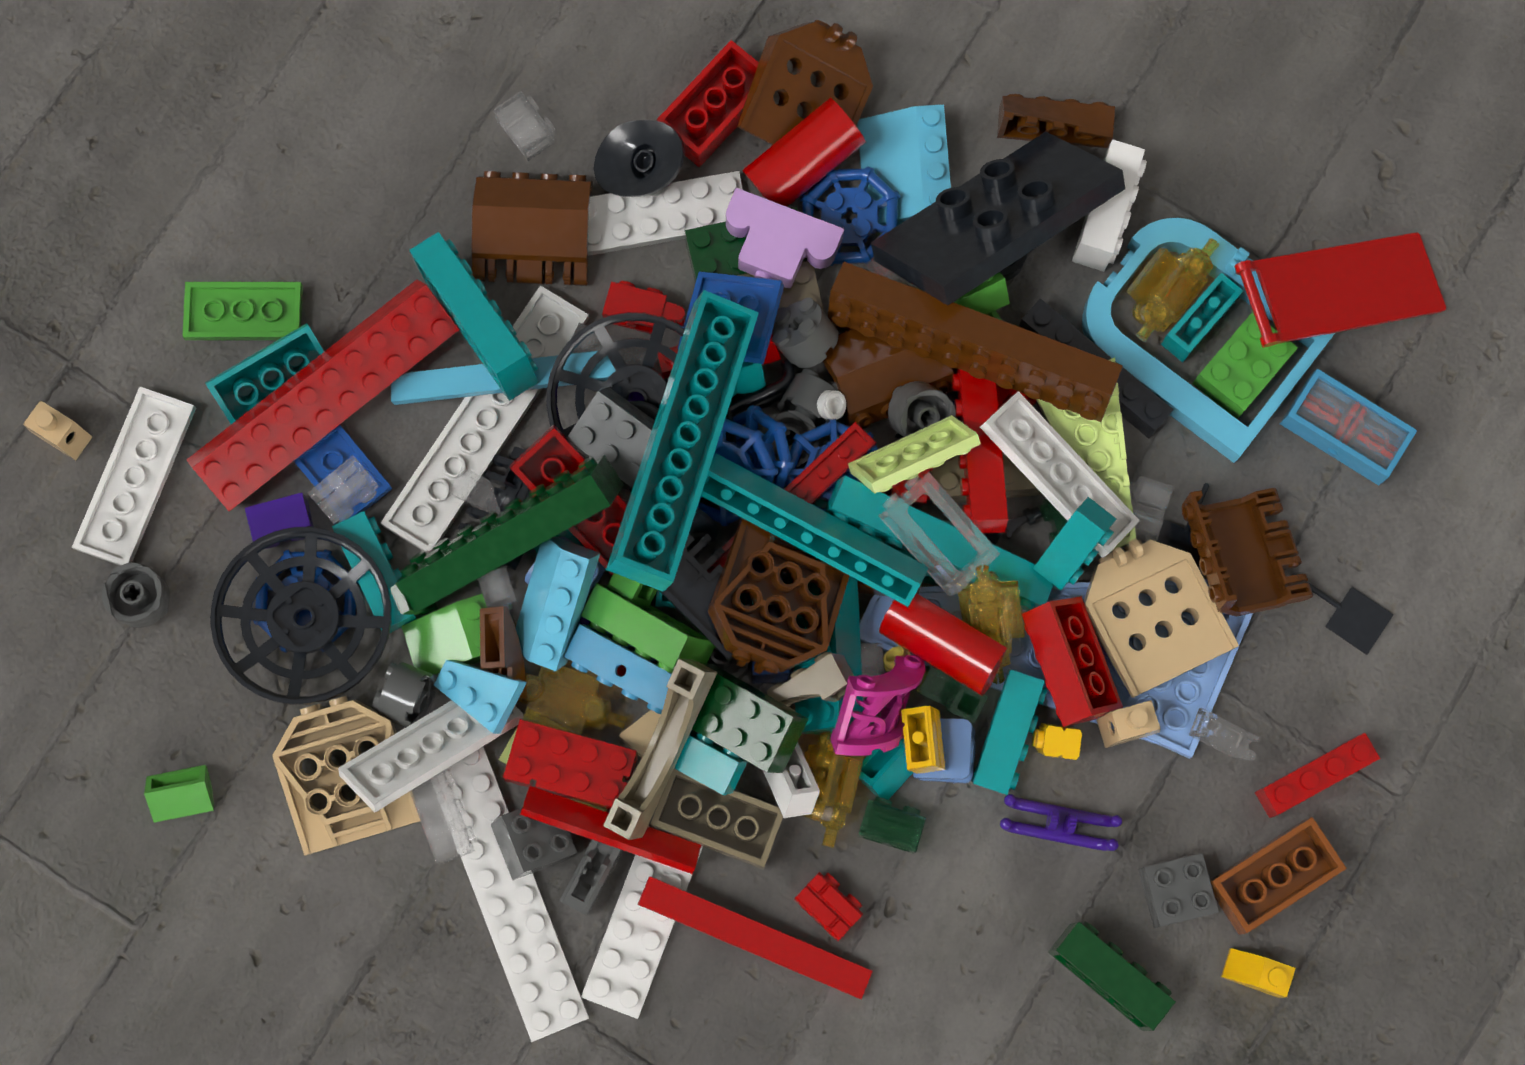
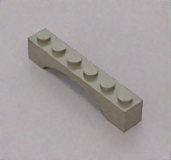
(823, 679)
(683, 702)

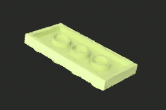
(914, 454)

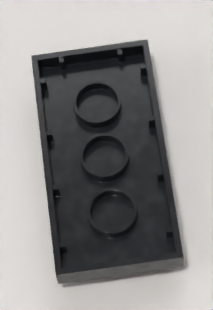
(997, 216)

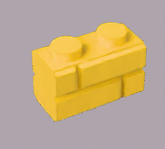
(923, 739)
(1057, 741)

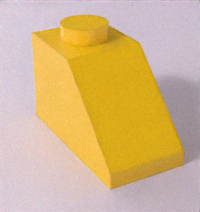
(1258, 973)

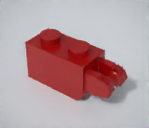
(625, 298)

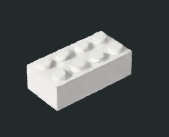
(1104, 226)

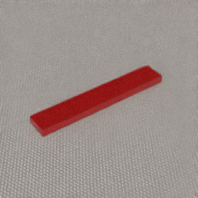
(589, 823)

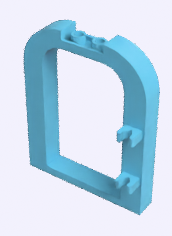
(1189, 404)

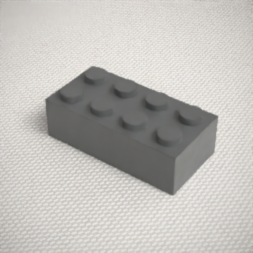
(616, 430)

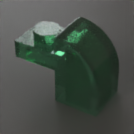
(952, 694)

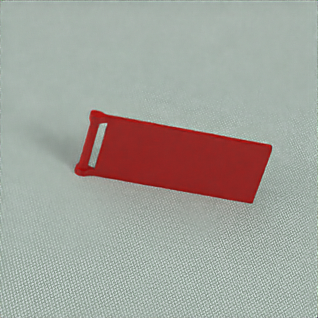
(1342, 288)

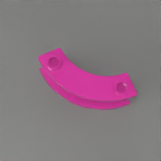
(888, 688)

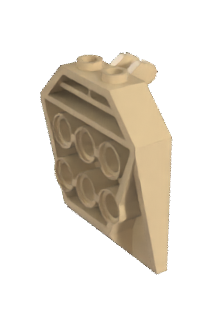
(1144, 570)
(316, 736)

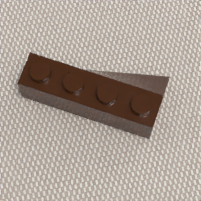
(1067, 119)

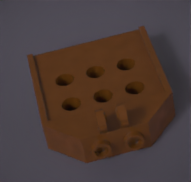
(811, 49)
(751, 630)

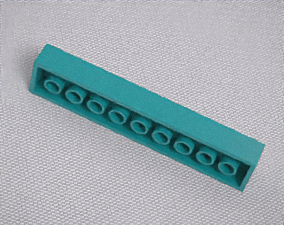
(682, 442)

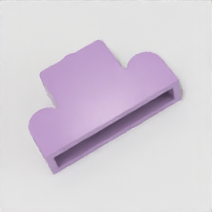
(779, 238)

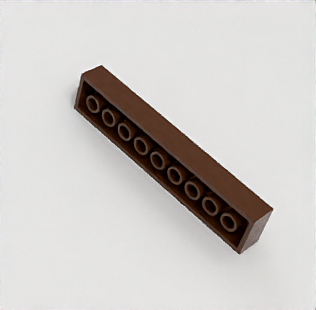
(973, 342)

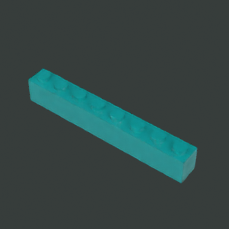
(860, 507)
(813, 530)

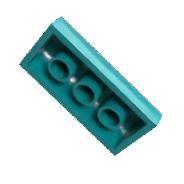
(263, 372)

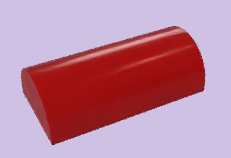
(805, 154)
(944, 642)

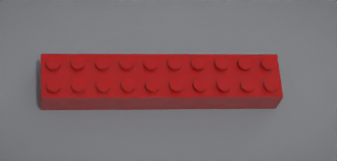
(323, 394)

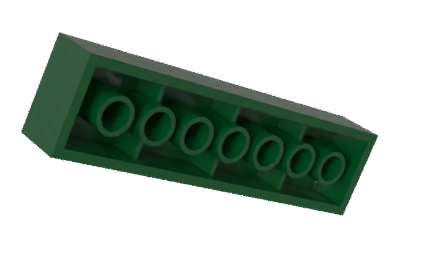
(509, 533)

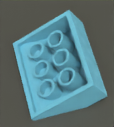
(908, 155)

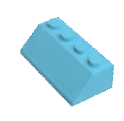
(555, 601)

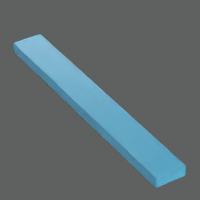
(477, 381)

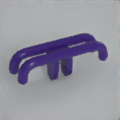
(1060, 824)

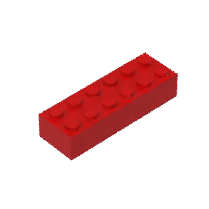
(549, 458)

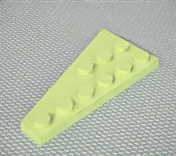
(1098, 445)

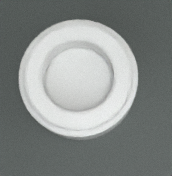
(831, 404)

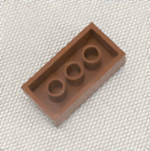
(1276, 876)

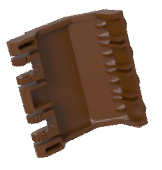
(531, 224)
(872, 369)
(1245, 553)

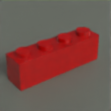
(1317, 775)

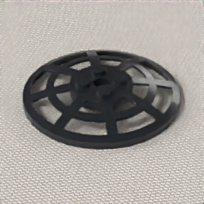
(626, 378)
(288, 603)

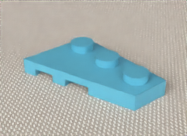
(480, 693)

